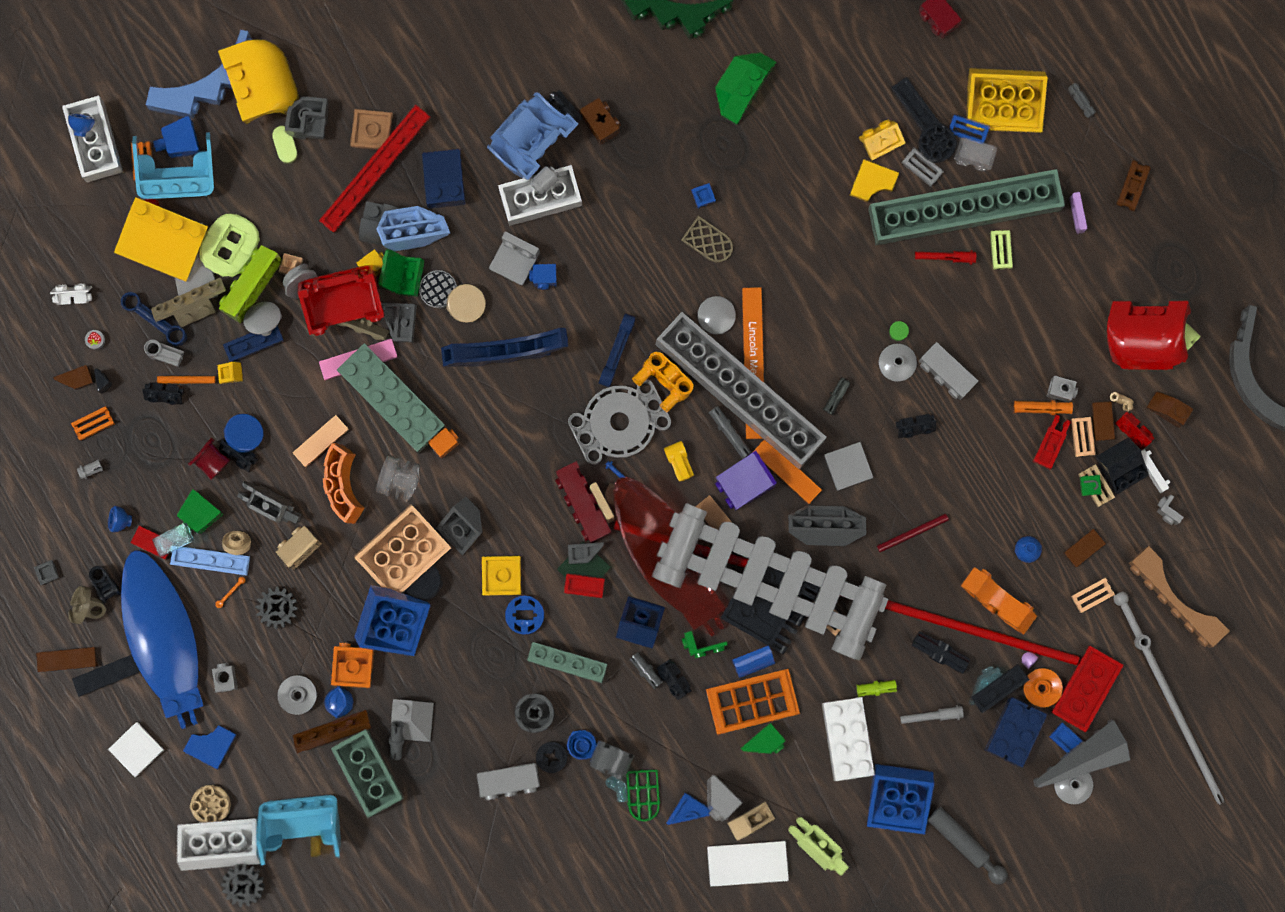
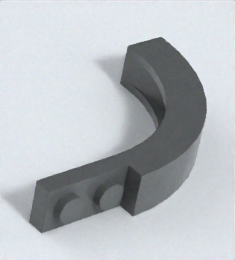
(1243, 377)

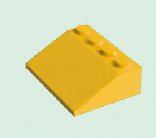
(1007, 99)
(160, 239)

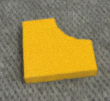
(872, 179)

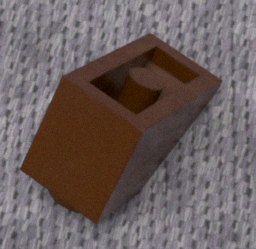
(1169, 409)

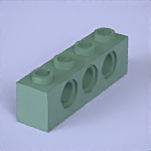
(567, 662)

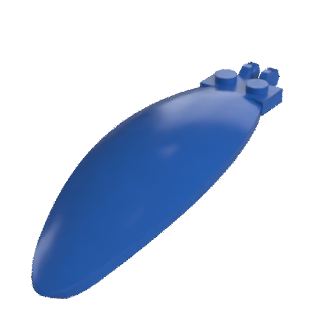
(160, 636)

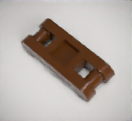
(1133, 185)

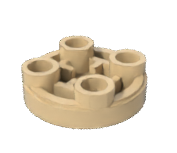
(466, 303)
(210, 804)

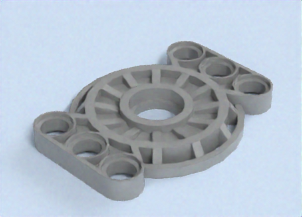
(603, 434)

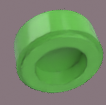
(898, 331)

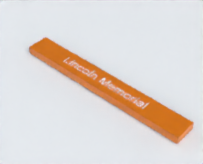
(753, 338)

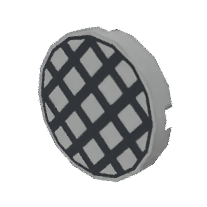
(436, 288)

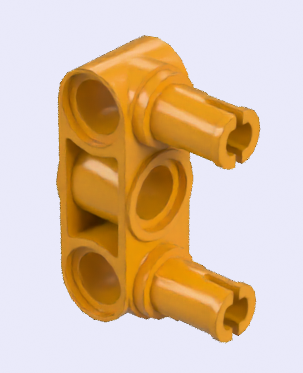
(669, 376)

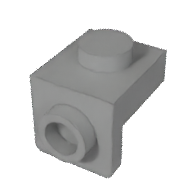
(1169, 515)

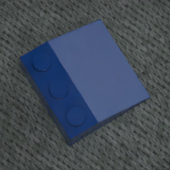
(391, 621)
(900, 799)

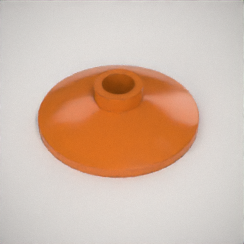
(1052, 690)

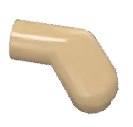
(1124, 400)

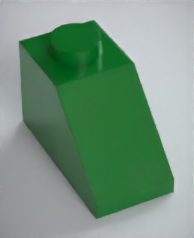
(765, 741)

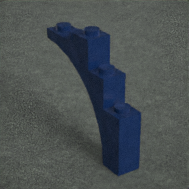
(504, 351)

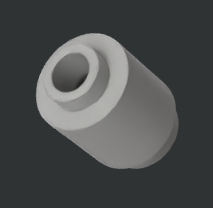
(544, 179)

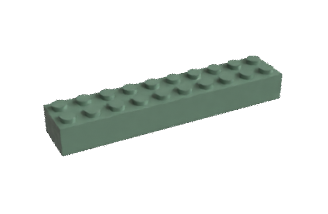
(966, 207)

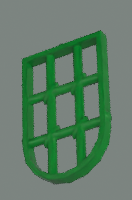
(648, 787)

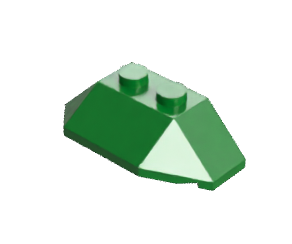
(741, 84)

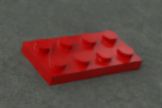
(1087, 688)

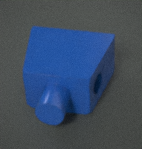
(178, 139)

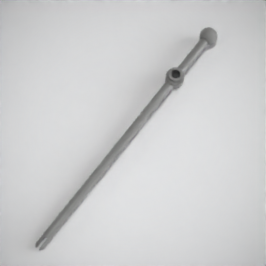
(1121, 600)

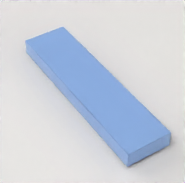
(210, 560)

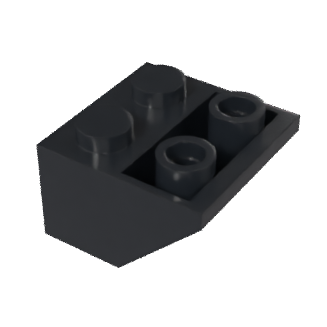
(1122, 465)

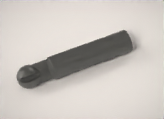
(966, 844)

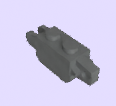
(269, 503)

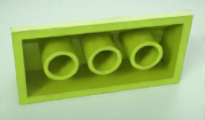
(251, 283)

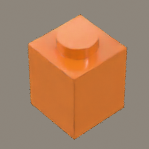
(444, 442)

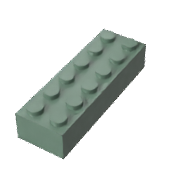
(391, 398)

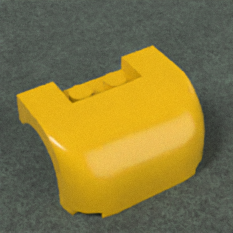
(259, 78)

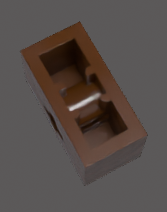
(602, 131)

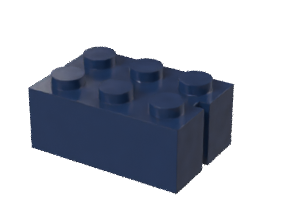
(1015, 732)

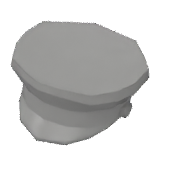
(295, 276)

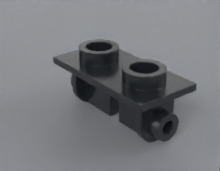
(563, 106)
(154, 393)
(907, 428)
(242, 460)
(668, 673)

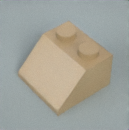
(298, 547)

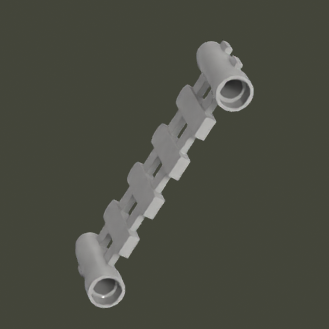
(678, 556)

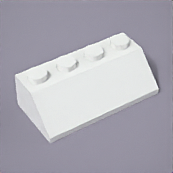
(217, 844)

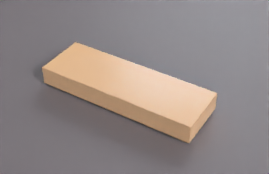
(320, 441)

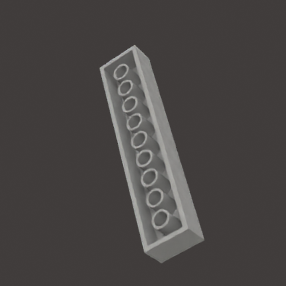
(740, 390)

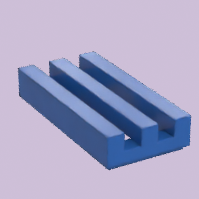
(953, 124)

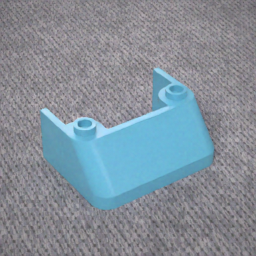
(176, 181)
(297, 819)

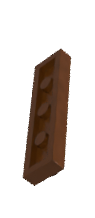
(331, 731)

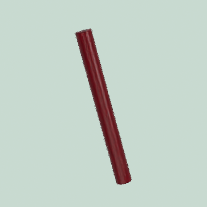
(912, 533)

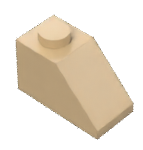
(751, 821)

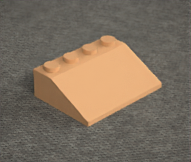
(402, 551)

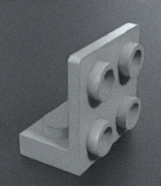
(514, 258)

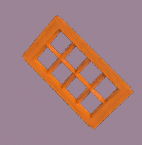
(717, 710)

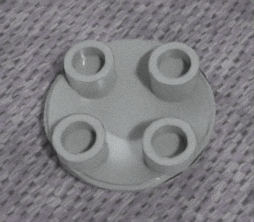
(716, 315)
(262, 318)

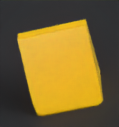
(230, 372)

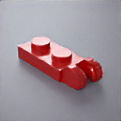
(1051, 444)

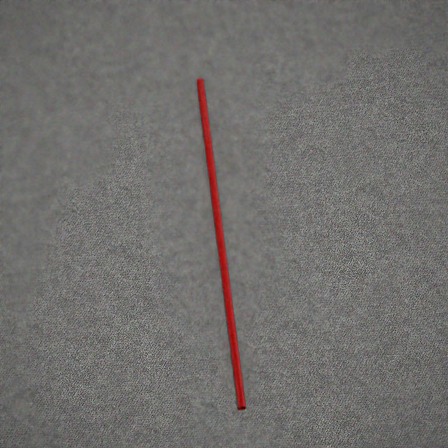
(944, 621)

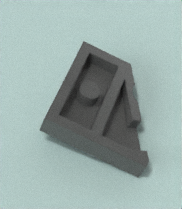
(401, 321)

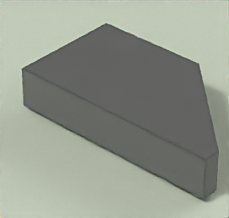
(583, 552)

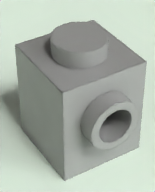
(1062, 389)

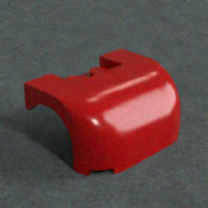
(1147, 335)

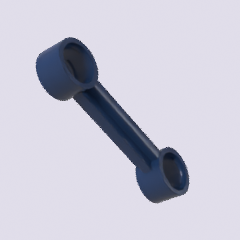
(146, 314)
(617, 350)

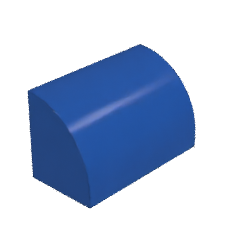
(753, 661)

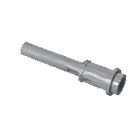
(942, 714)

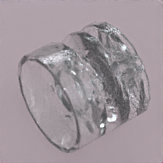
(398, 478)

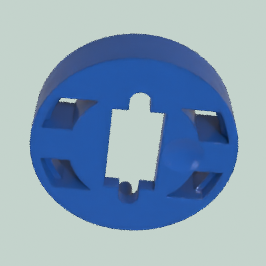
(524, 624)

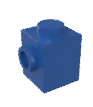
(543, 276)

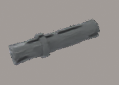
(729, 431)

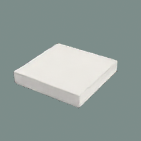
(136, 749)

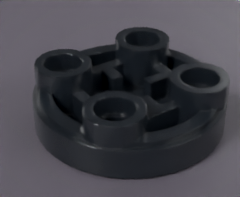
(937, 143)
(426, 585)

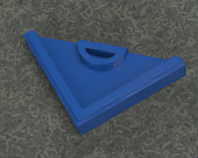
(688, 809)

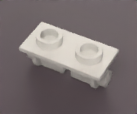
(79, 292)

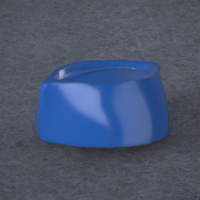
(338, 702)
(581, 744)

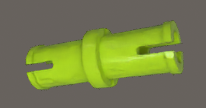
(876, 688)

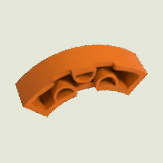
(337, 483)
(995, 599)

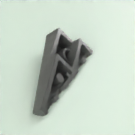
(1100, 751)

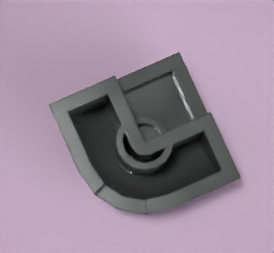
(307, 118)
(370, 221)

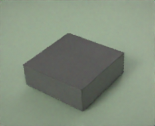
(46, 572)

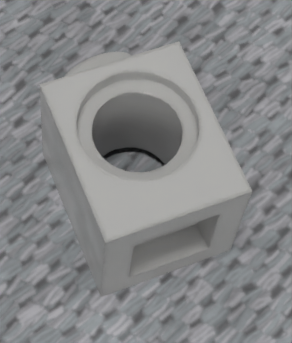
(231, 684)

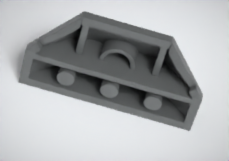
(826, 525)

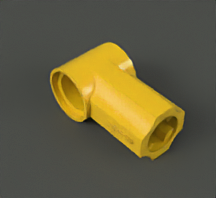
(677, 457)

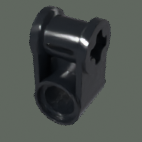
(104, 585)

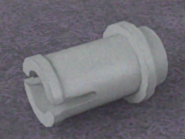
(89, 469)

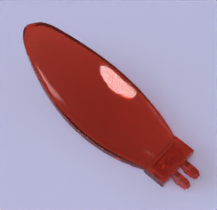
(644, 526)

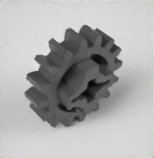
(284, 601)
(244, 893)

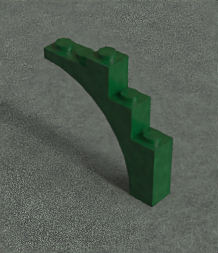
(689, 16)

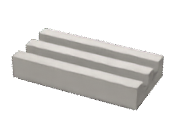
(934, 177)

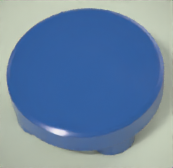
(243, 433)

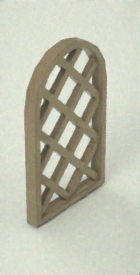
(708, 225)

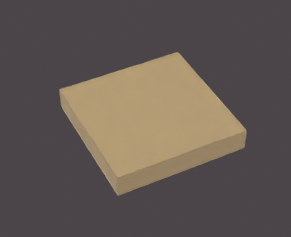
(601, 502)

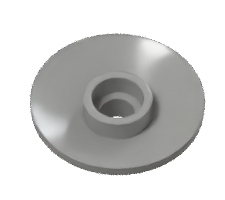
(891, 369)
(287, 692)
(1075, 796)

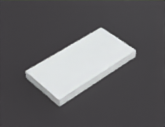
(747, 863)

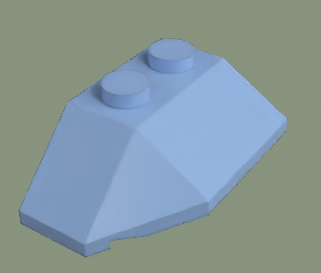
(411, 228)

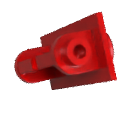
(1128, 424)

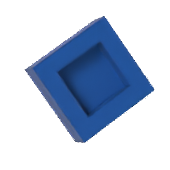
(703, 195)

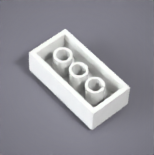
(97, 150)
(526, 204)
(848, 739)

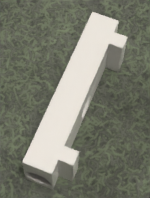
(1153, 472)

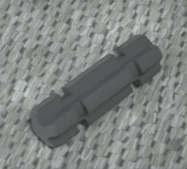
(1082, 100)

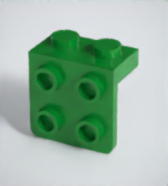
(401, 274)

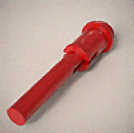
(956, 256)

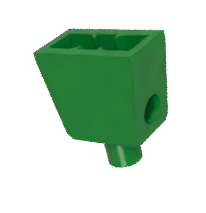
(198, 512)

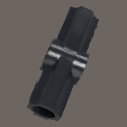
(940, 652)

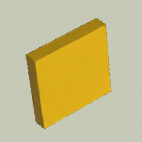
(501, 575)

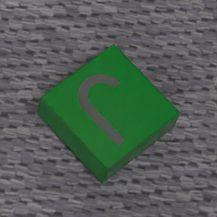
(1090, 485)

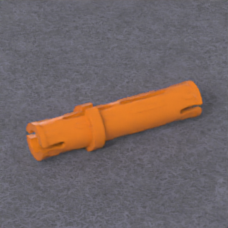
(1043, 407)

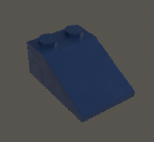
(443, 179)

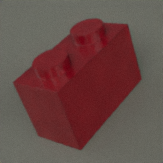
(939, 16)

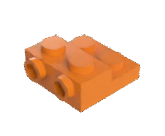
(352, 666)

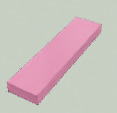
(384, 350)

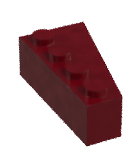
(583, 503)

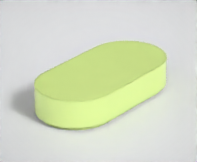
(284, 145)

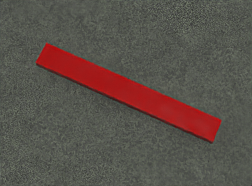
(374, 168)

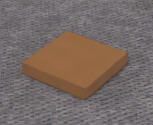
(370, 129)

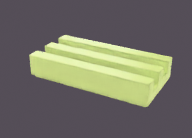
(1001, 252)

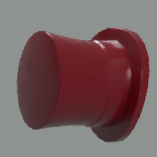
(210, 460)

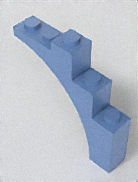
(183, 100)

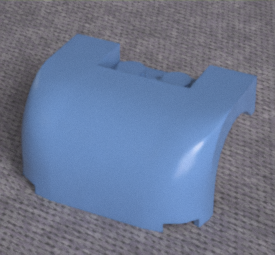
(528, 134)

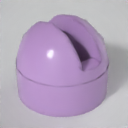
(1029, 659)

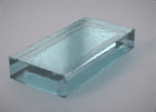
(173, 539)

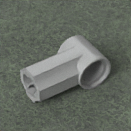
(165, 353)

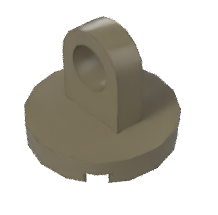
(82, 605)

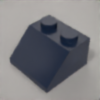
(640, 622)

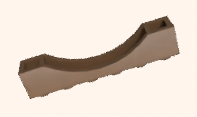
(1150, 568)

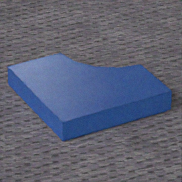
(211, 747)

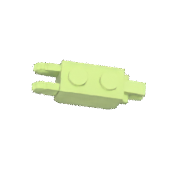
(819, 846)

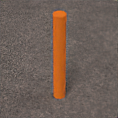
(186, 379)

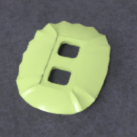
(217, 238)

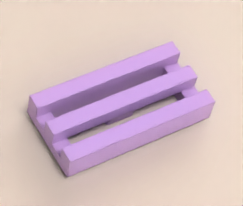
(1078, 213)

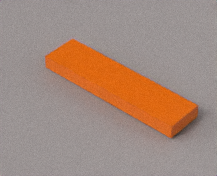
(788, 472)

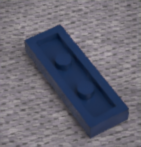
(251, 344)

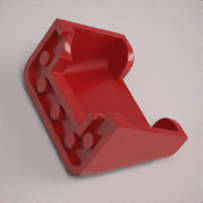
(340, 298)

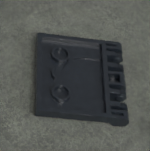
(758, 621)

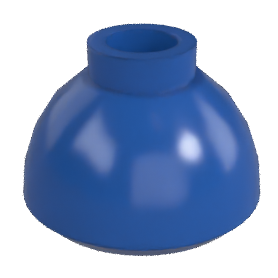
(81, 124)
(118, 519)
(1028, 549)

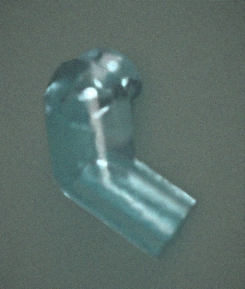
(618, 786)

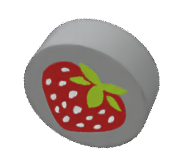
(95, 339)

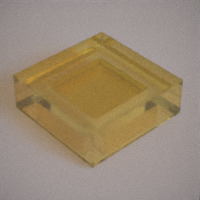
(315, 846)

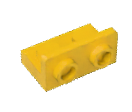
(882, 139)

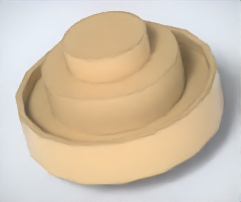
(236, 542)

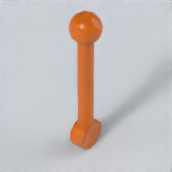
(219, 604)

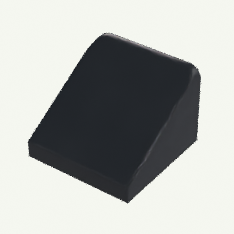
(102, 381)

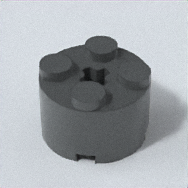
(535, 702)
(612, 759)

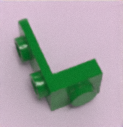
(689, 643)

